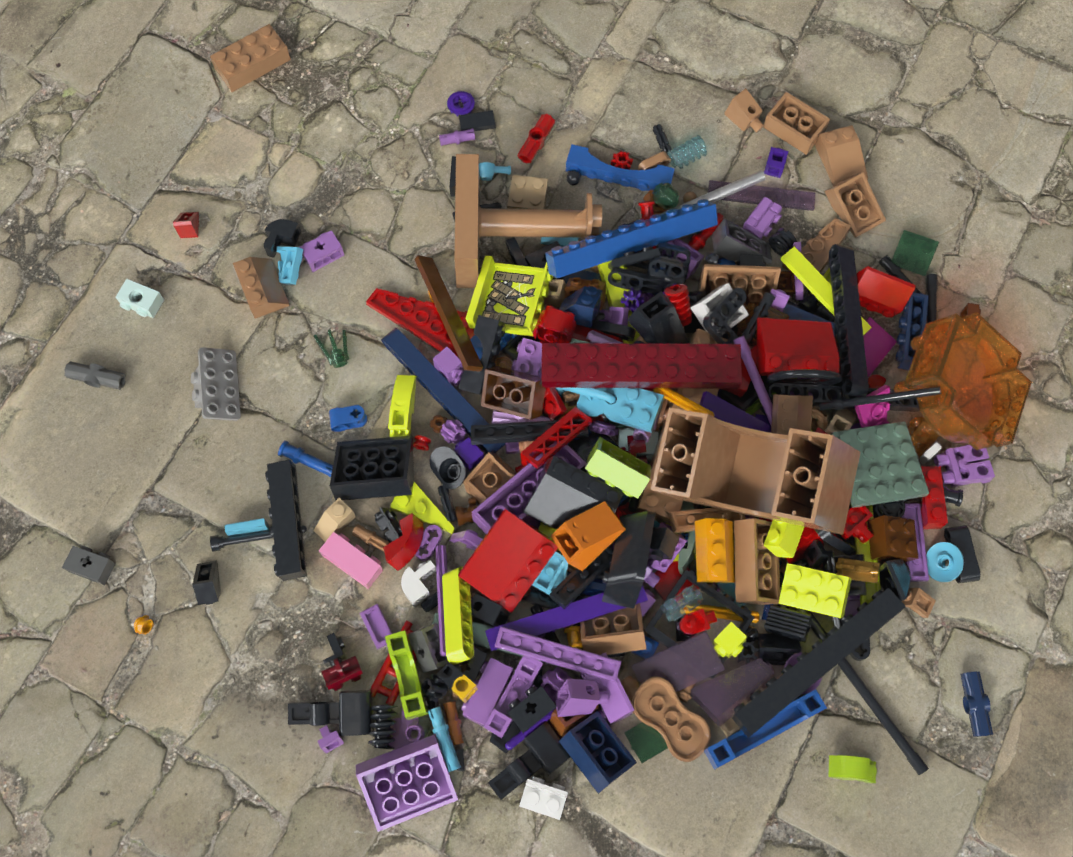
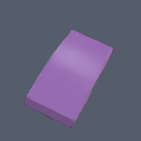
(780, 299)

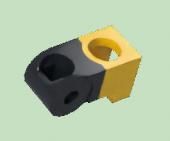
(457, 682)

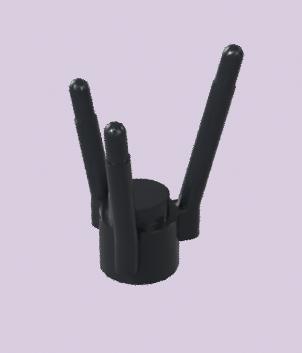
(809, 302)

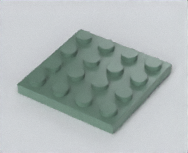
(886, 465)

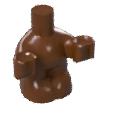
(464, 515)

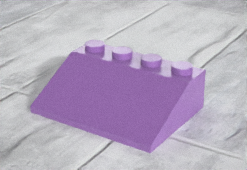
(406, 782)

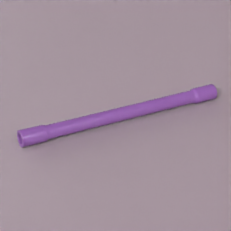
(755, 377)

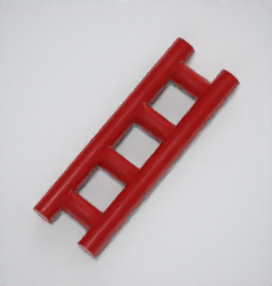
(388, 669)

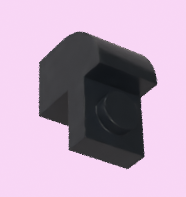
(280, 232)

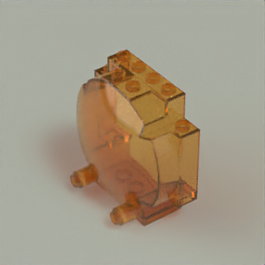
(977, 380)

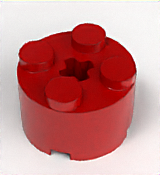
(555, 326)

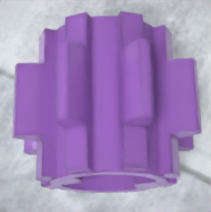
(453, 431)

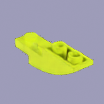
(402, 406)

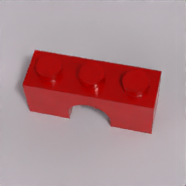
(933, 505)

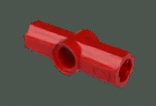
(532, 145)

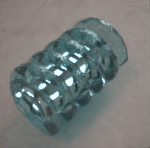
(687, 151)

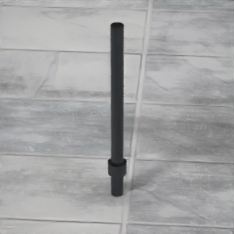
(840, 403)

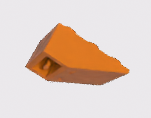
(587, 535)

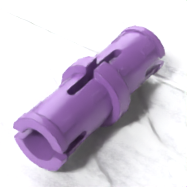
(457, 137)

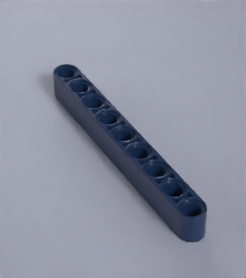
(436, 384)

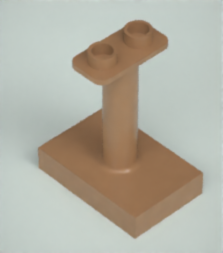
(478, 222)

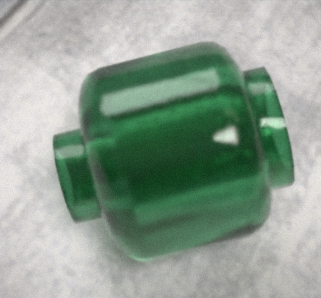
(666, 196)

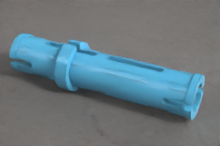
(444, 739)

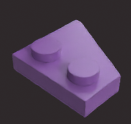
(467, 537)

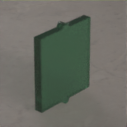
(645, 741)

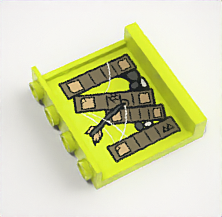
(510, 295)

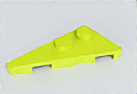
(422, 508)

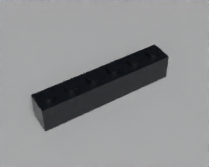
(286, 520)

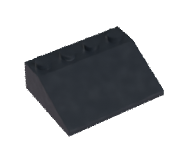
(373, 468)
(567, 492)

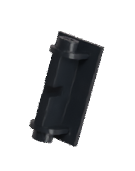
(387, 519)

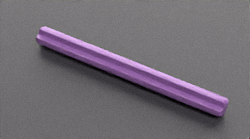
(441, 568)

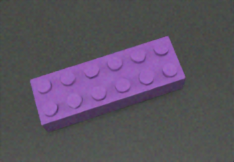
(517, 491)

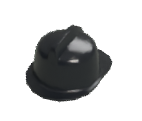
(448, 467)

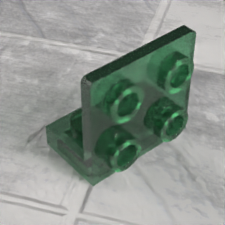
(914, 252)

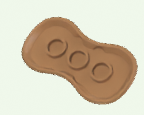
(683, 730)

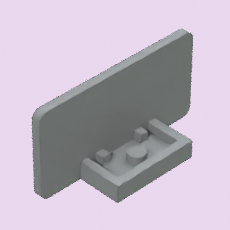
(216, 384)

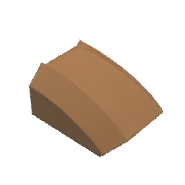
(488, 477)

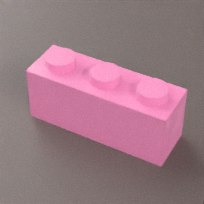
(351, 559)

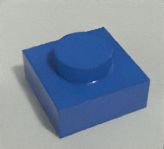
(651, 646)

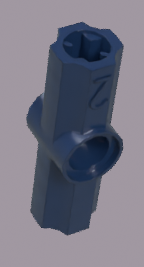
(976, 704)

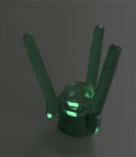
(338, 357)

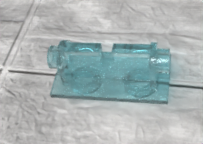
(689, 597)

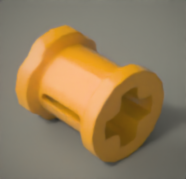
(574, 636)

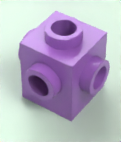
(553, 681)

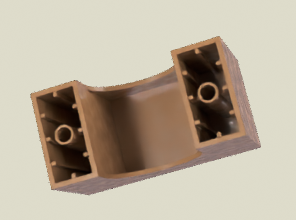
(757, 473)

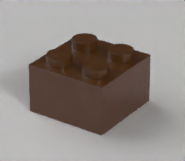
(893, 539)

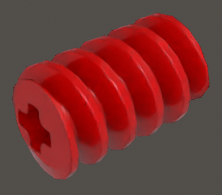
(679, 297)

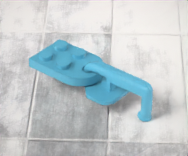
(632, 408)

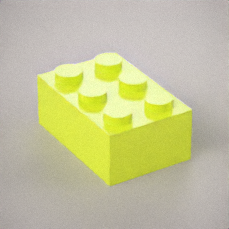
(815, 590)

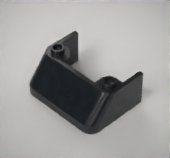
(629, 560)

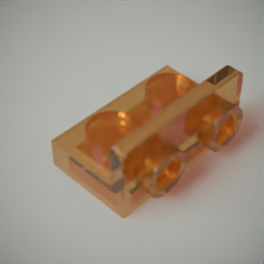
(921, 435)

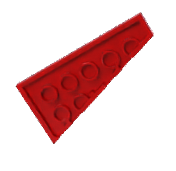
(416, 317)

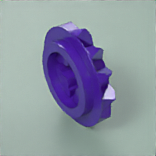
(466, 99)

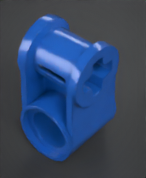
(346, 418)

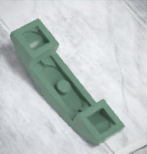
(687, 555)

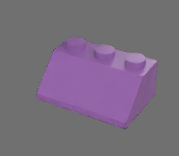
(618, 703)

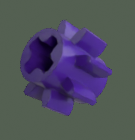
(632, 294)

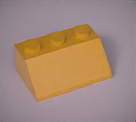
(714, 550)

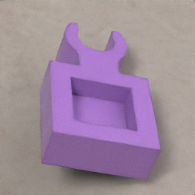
(616, 315)

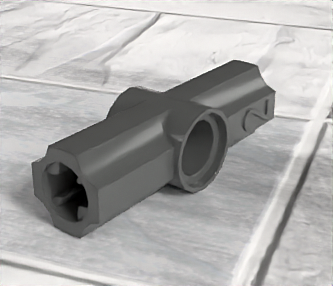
(95, 375)

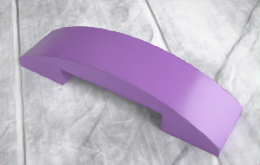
(521, 681)

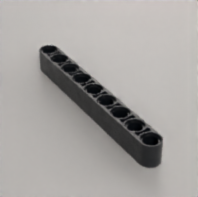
(848, 321)
(820, 395)

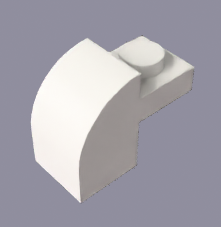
(412, 582)

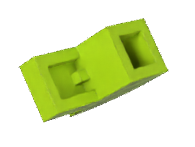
(852, 768)

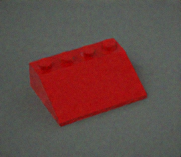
(795, 345)
(508, 560)

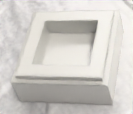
(929, 453)

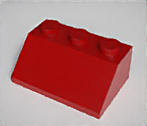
(883, 292)

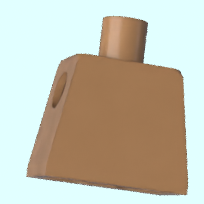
(745, 112)

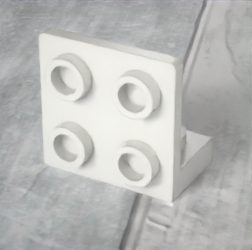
(544, 798)

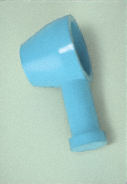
(487, 170)

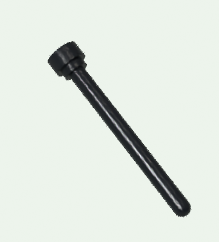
(219, 542)

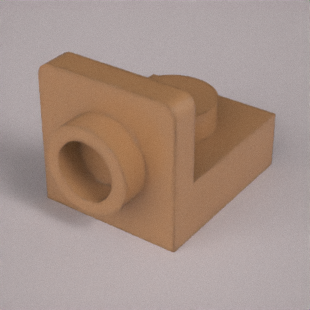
(919, 602)

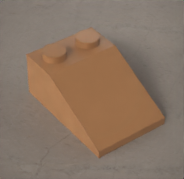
(841, 154)
(855, 204)

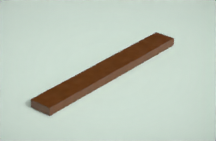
(448, 314)

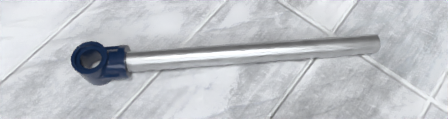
(726, 190)

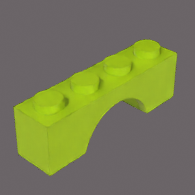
(407, 675)

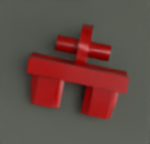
(697, 621)

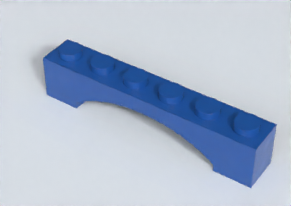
(587, 165)
(790, 716)

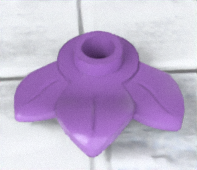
(403, 731)

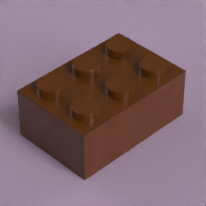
(513, 392)

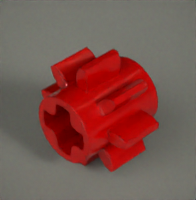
(622, 160)

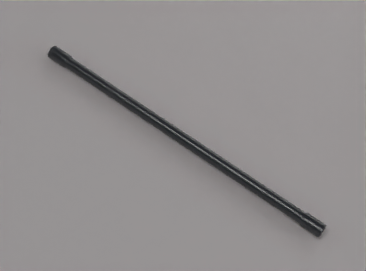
(911, 755)

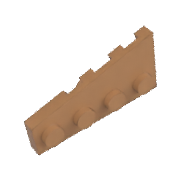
(818, 248)

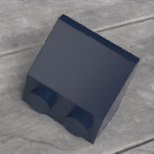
(584, 305)

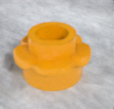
(143, 625)

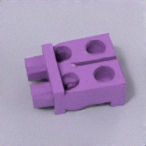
(965, 466)

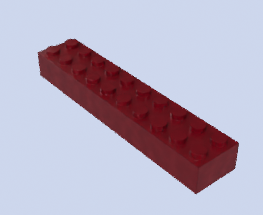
(641, 365)

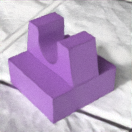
(330, 739)

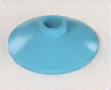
(936, 560)

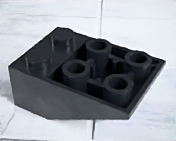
(658, 322)

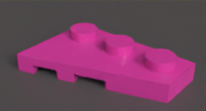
(874, 413)

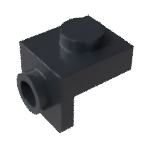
(337, 647)

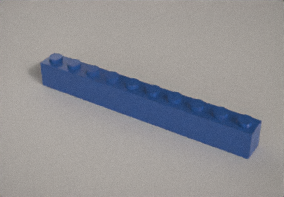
(633, 237)

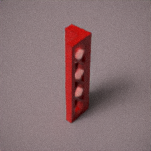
(542, 443)

